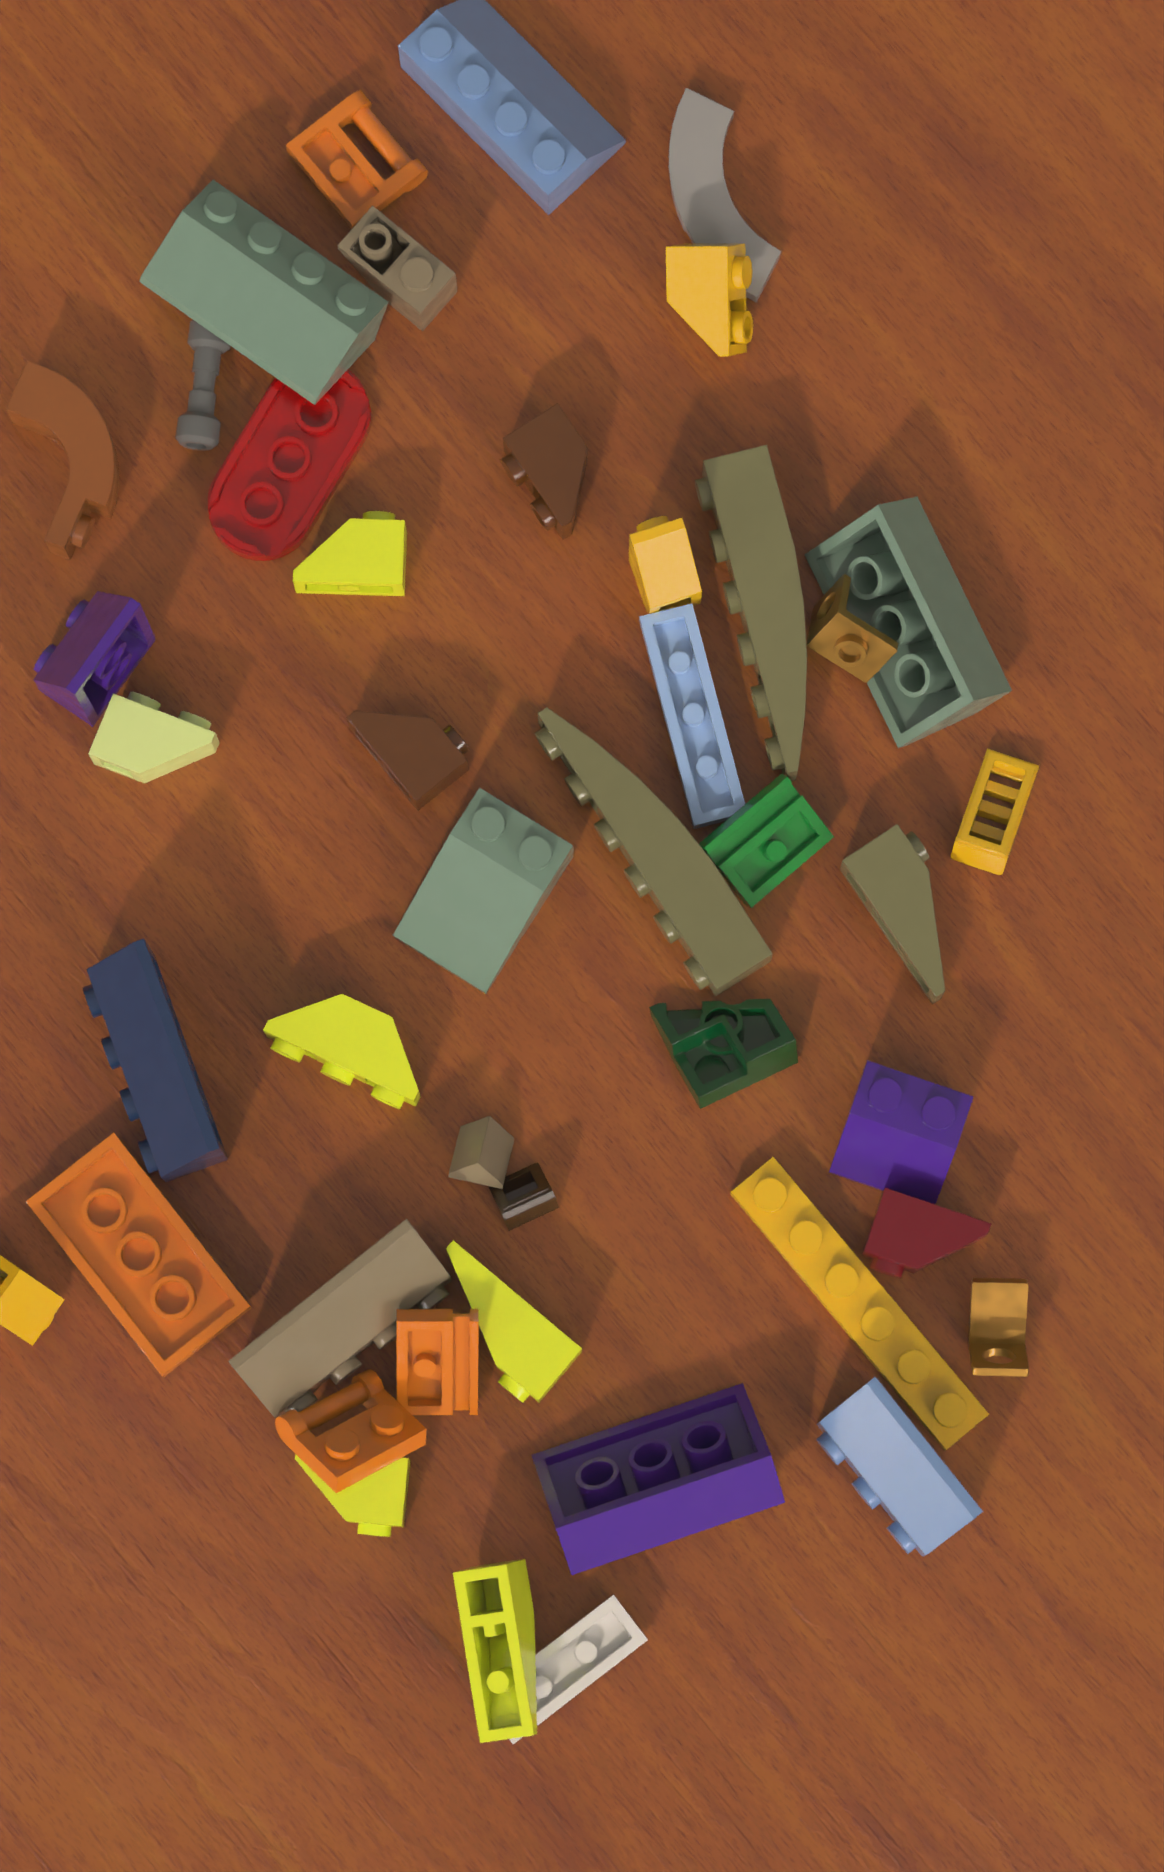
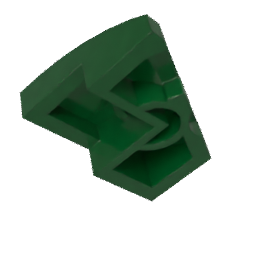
(725, 1045)

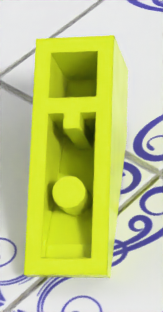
(519, 1338)
(499, 1647)

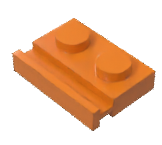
(437, 1361)

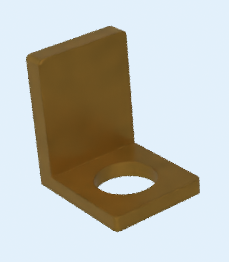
(846, 637)
(998, 1326)

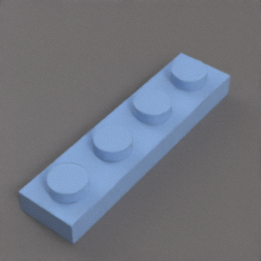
(692, 715)

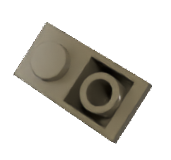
(399, 268)

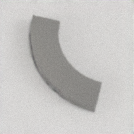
(701, 189)

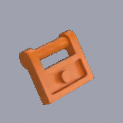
(343, 171)
(360, 1443)

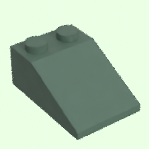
(483, 890)

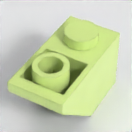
(148, 742)

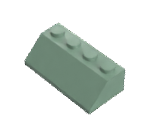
(264, 292)
(914, 597)

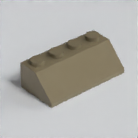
(341, 1321)

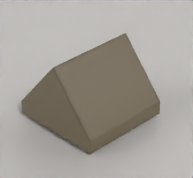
(482, 1153)

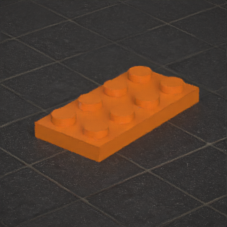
(138, 1254)

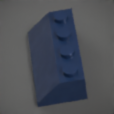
(155, 1063)

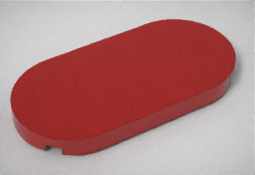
(287, 467)

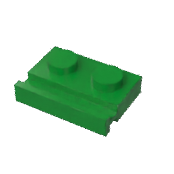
(766, 840)

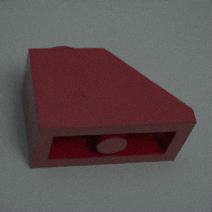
(916, 1234)

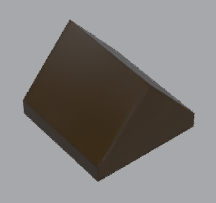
(524, 1196)

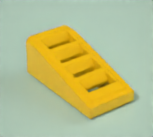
(983, 844)

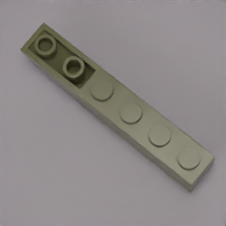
(763, 589)
(662, 859)

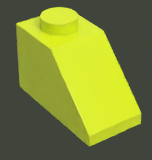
(358, 559)
(372, 1502)

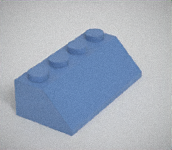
(509, 100)

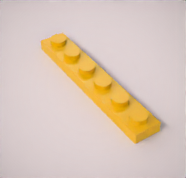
(859, 1303)

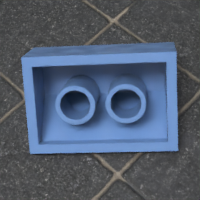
(897, 1469)

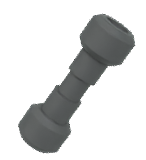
(198, 426)

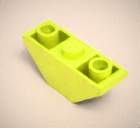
(351, 1044)

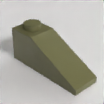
(898, 894)

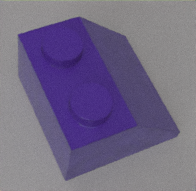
(900, 1133)

